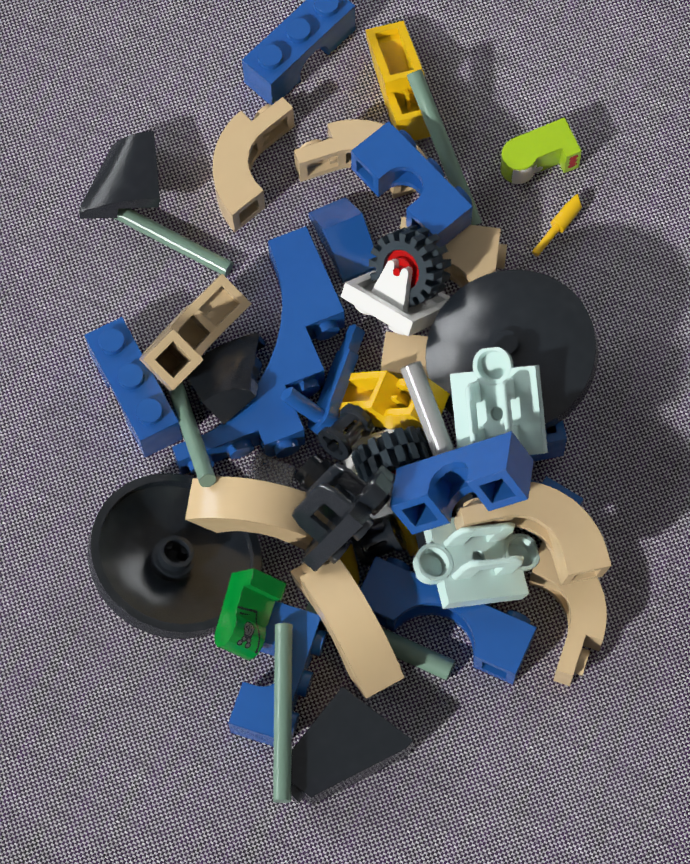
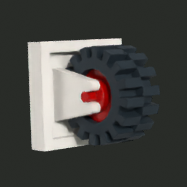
(406, 281)
(391, 450)

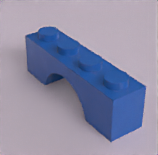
(497, 638)

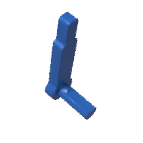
(326, 410)

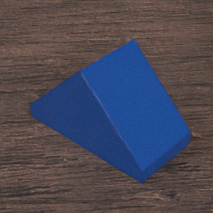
(344, 238)

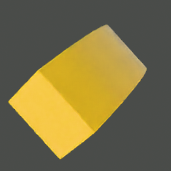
(393, 60)
(387, 399)

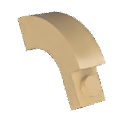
(334, 153)
(234, 155)
(248, 507)
(585, 615)

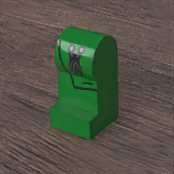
(247, 612)

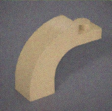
(193, 331)
(558, 522)
(351, 625)

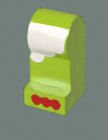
(539, 151)

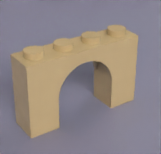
(472, 255)

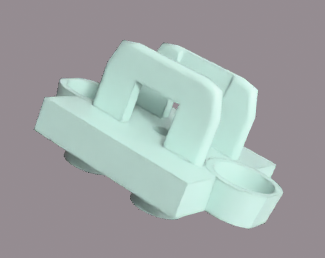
(498, 401)
(476, 563)

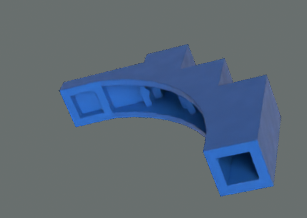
(308, 313)

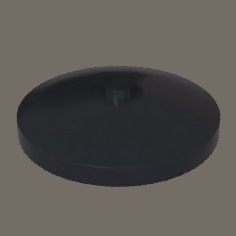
(530, 319)
(159, 566)

